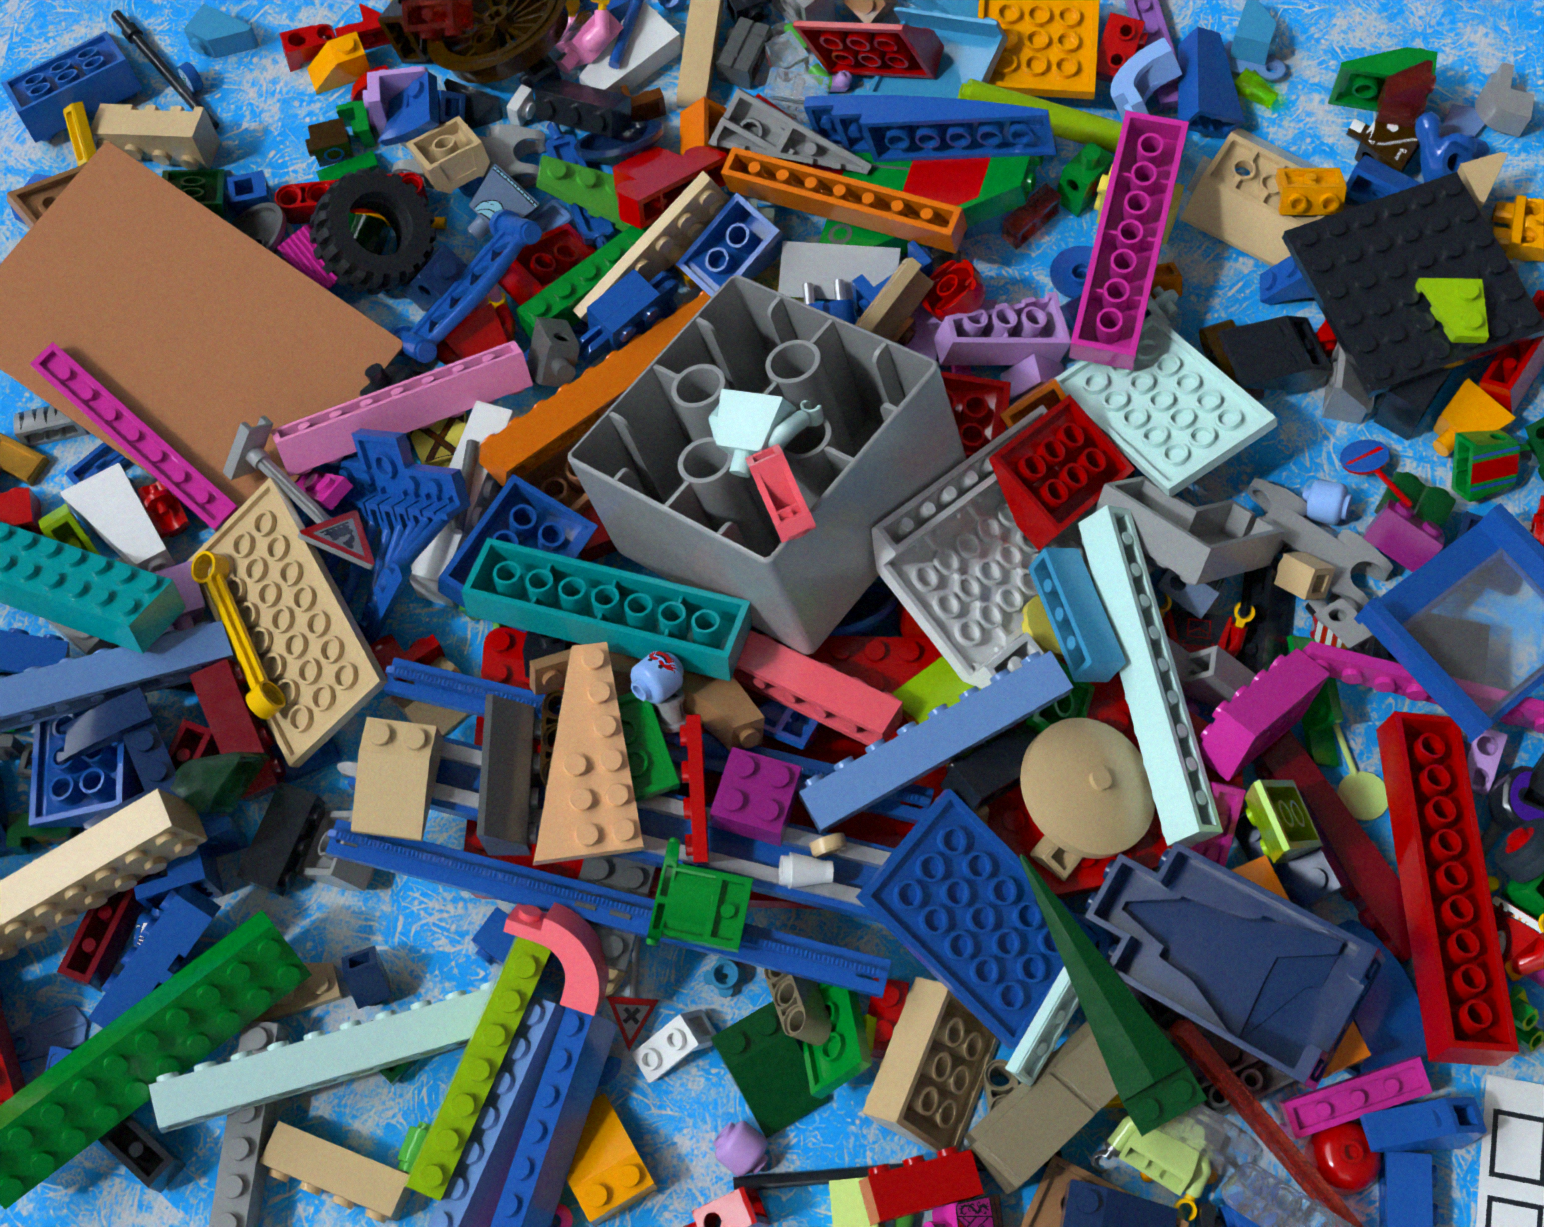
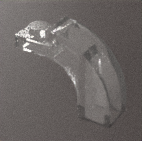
(1214, 1138)

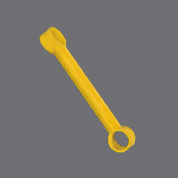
(265, 697)

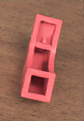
(780, 493)

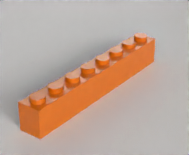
(845, 199)

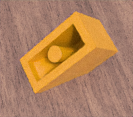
(338, 63)

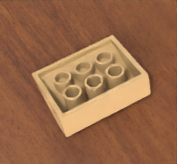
(931, 1069)

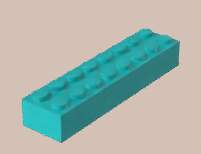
(85, 590)
(607, 605)

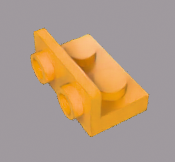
(1310, 191)

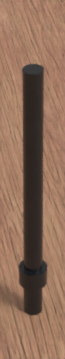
(134, 35)

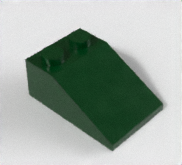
(202, 185)
(767, 1069)

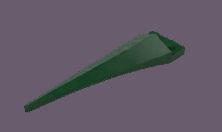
(1140, 1059)

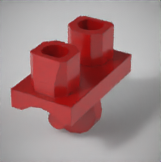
(164, 510)

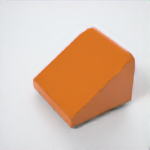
(1168, 278)

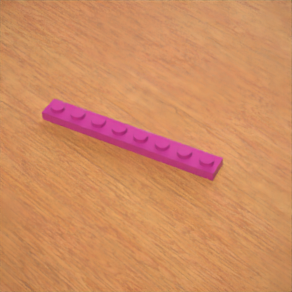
(134, 436)
(1394, 678)

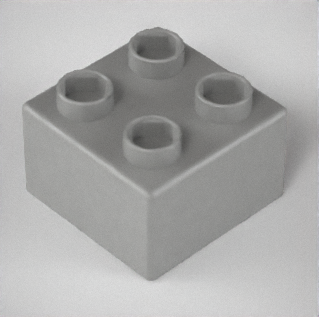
(687, 518)

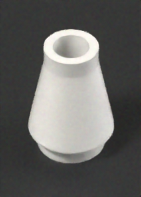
(802, 870)

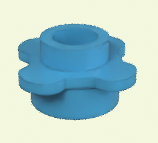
(726, 986)

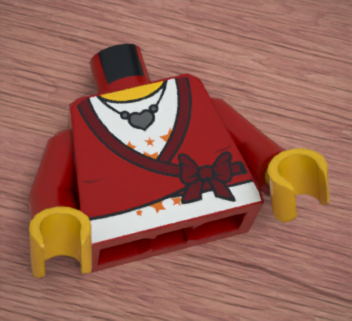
(1519, 937)

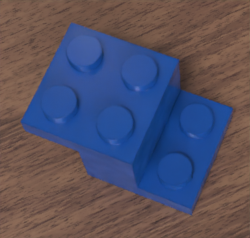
(197, 868)

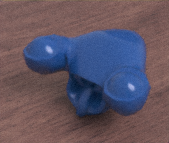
(1444, 154)

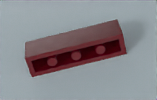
(233, 724)

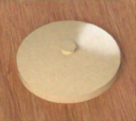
(1087, 788)

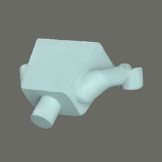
(754, 422)

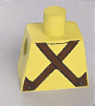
(439, 442)

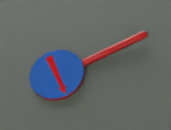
(1370, 457)

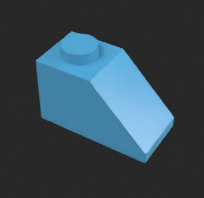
(219, 33)
(1254, 34)

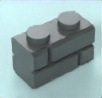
(743, 53)

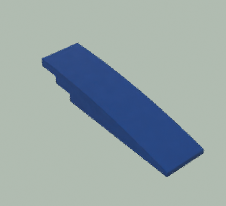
(930, 127)

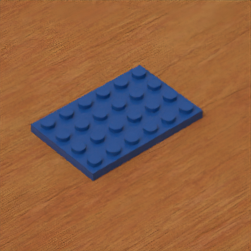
(969, 916)

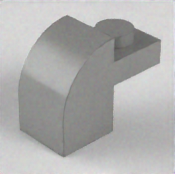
(1502, 106)

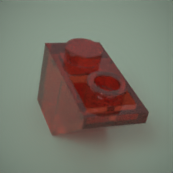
(1405, 94)

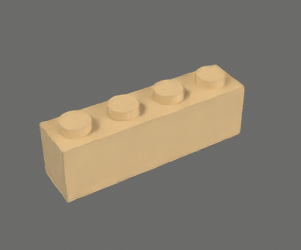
(337, 1171)

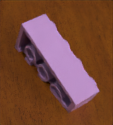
(1004, 334)

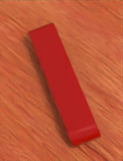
(306, 196)

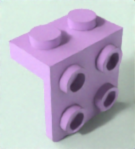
(382, 87)

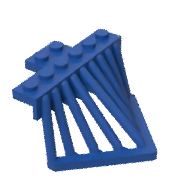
(404, 500)

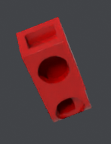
(305, 43)

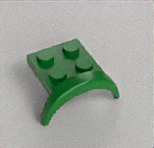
(698, 904)

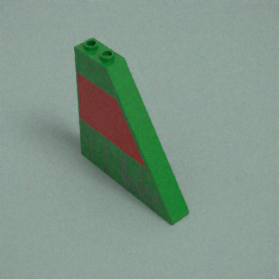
(976, 184)

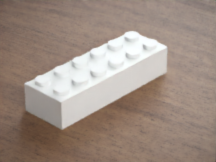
(427, 568)

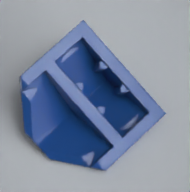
(788, 725)

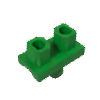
(1525, 1018)

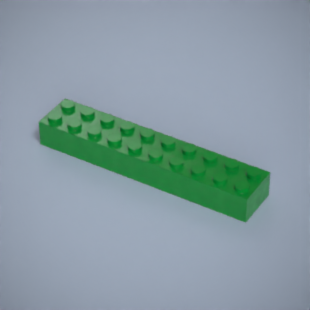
(158, 1035)

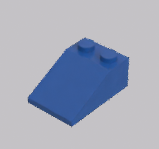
(733, 244)

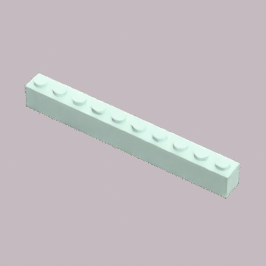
(1150, 679)
(316, 1061)

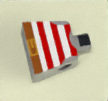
(1336, 626)

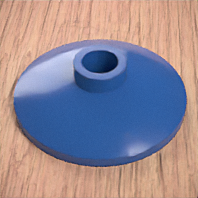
(1068, 267)

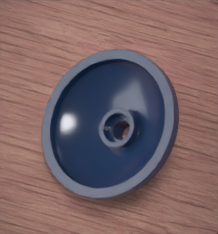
(613, 150)

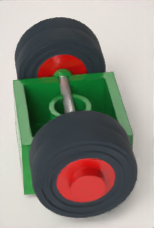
(1523, 861)

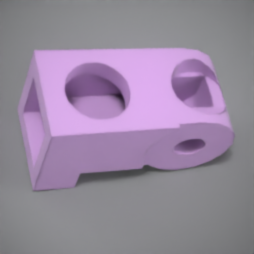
(1483, 759)

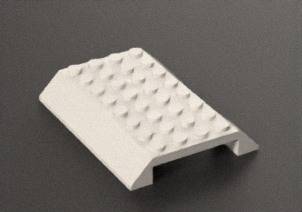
(966, 564)

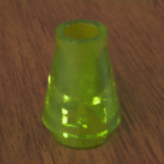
(1254, 88)

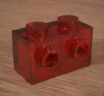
(437, 16)

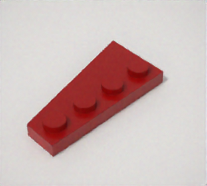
(693, 773)

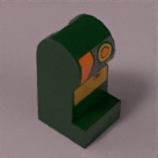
(21, 835)

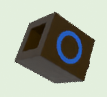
(329, 142)

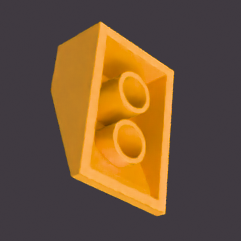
(606, 1166)

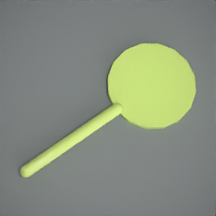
(1360, 791)

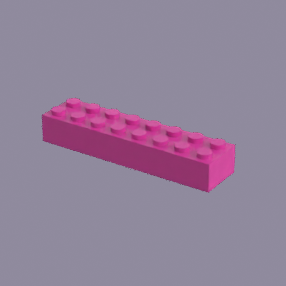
(1128, 240)

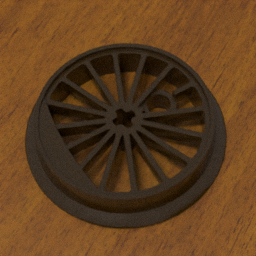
(483, 51)

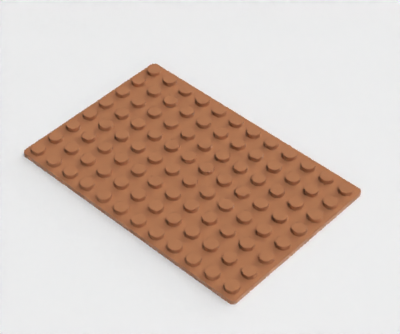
(178, 318)

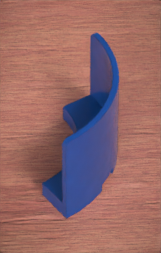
(1389, 1014)

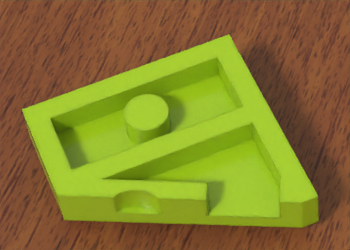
(1458, 306)

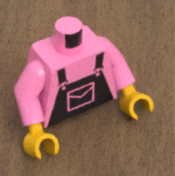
(586, 34)

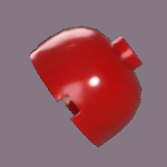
(955, 290)
(1344, 1158)

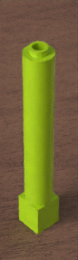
(1065, 121)

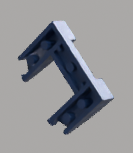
(118, 719)

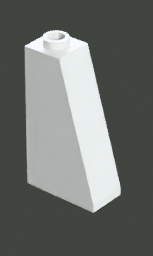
(649, 49)
(119, 518)

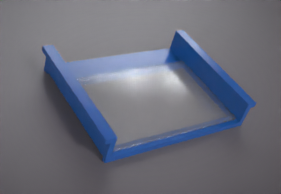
(1470, 622)

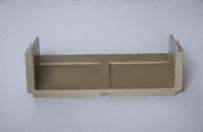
(1043, 1117)

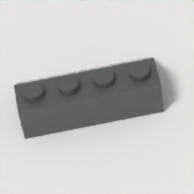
(509, 777)

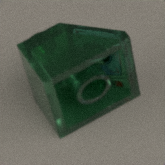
(218, 781)

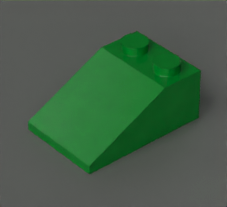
(1362, 79)

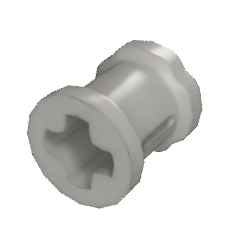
(672, 713)

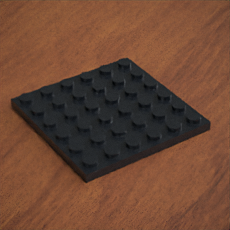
(1366, 272)

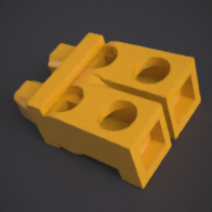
(1525, 228)

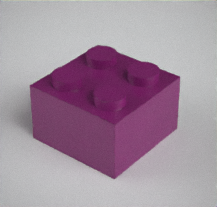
(756, 796)

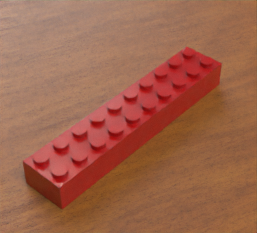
(1446, 892)

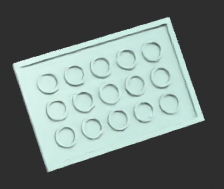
(1171, 412)

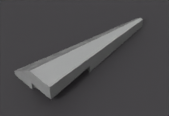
(767, 131)

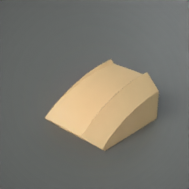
(450, 155)

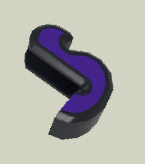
(1508, 802)

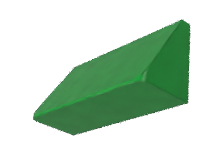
(336, 171)

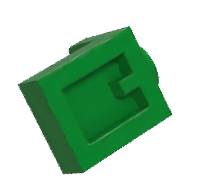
(358, 117)

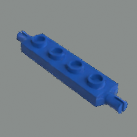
(591, 229)

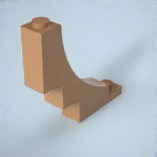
(722, 703)

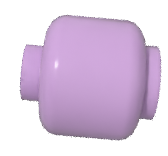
(741, 1148)

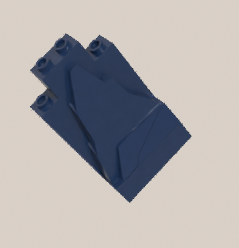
(1235, 958)

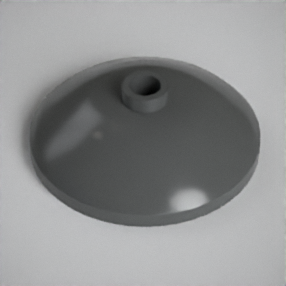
(263, 224)

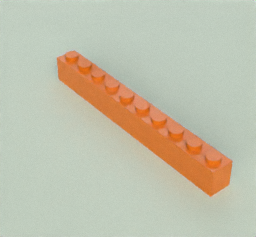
(578, 405)

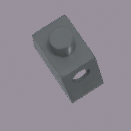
(552, 359)

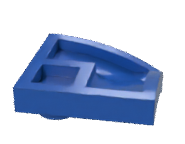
(412, 111)

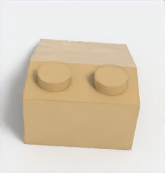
(395, 778)

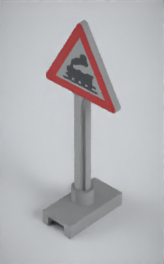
(337, 535)

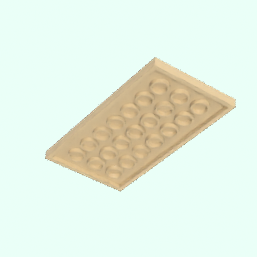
(295, 622)

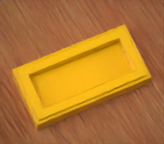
(79, 132)

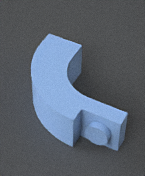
(1142, 76)

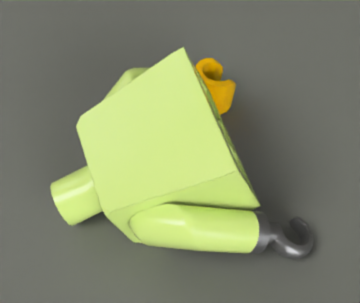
(1161, 1159)

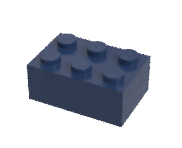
(1306, 878)

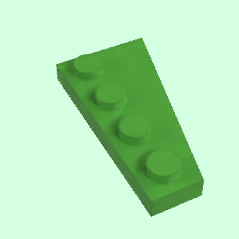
(581, 186)

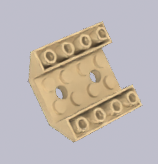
(1246, 207)

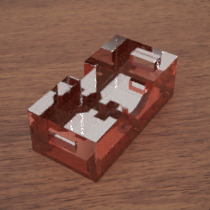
(1031, 217)

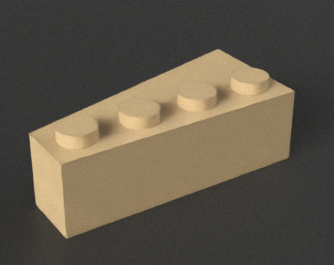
(158, 135)

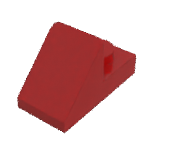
(368, 31)

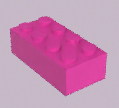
(1261, 713)

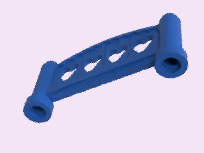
(511, 235)

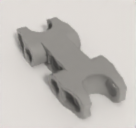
(504, 147)
(1345, 552)

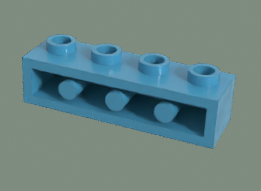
(1076, 615)

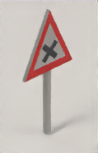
(632, 1012)

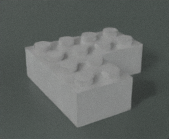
(1191, 540)

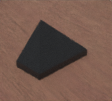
(479, 106)

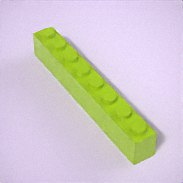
(477, 1068)

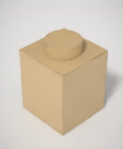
(1304, 575)

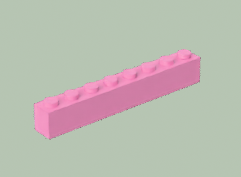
(403, 407)

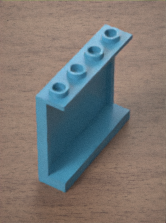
(969, 52)

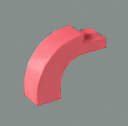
(573, 944)

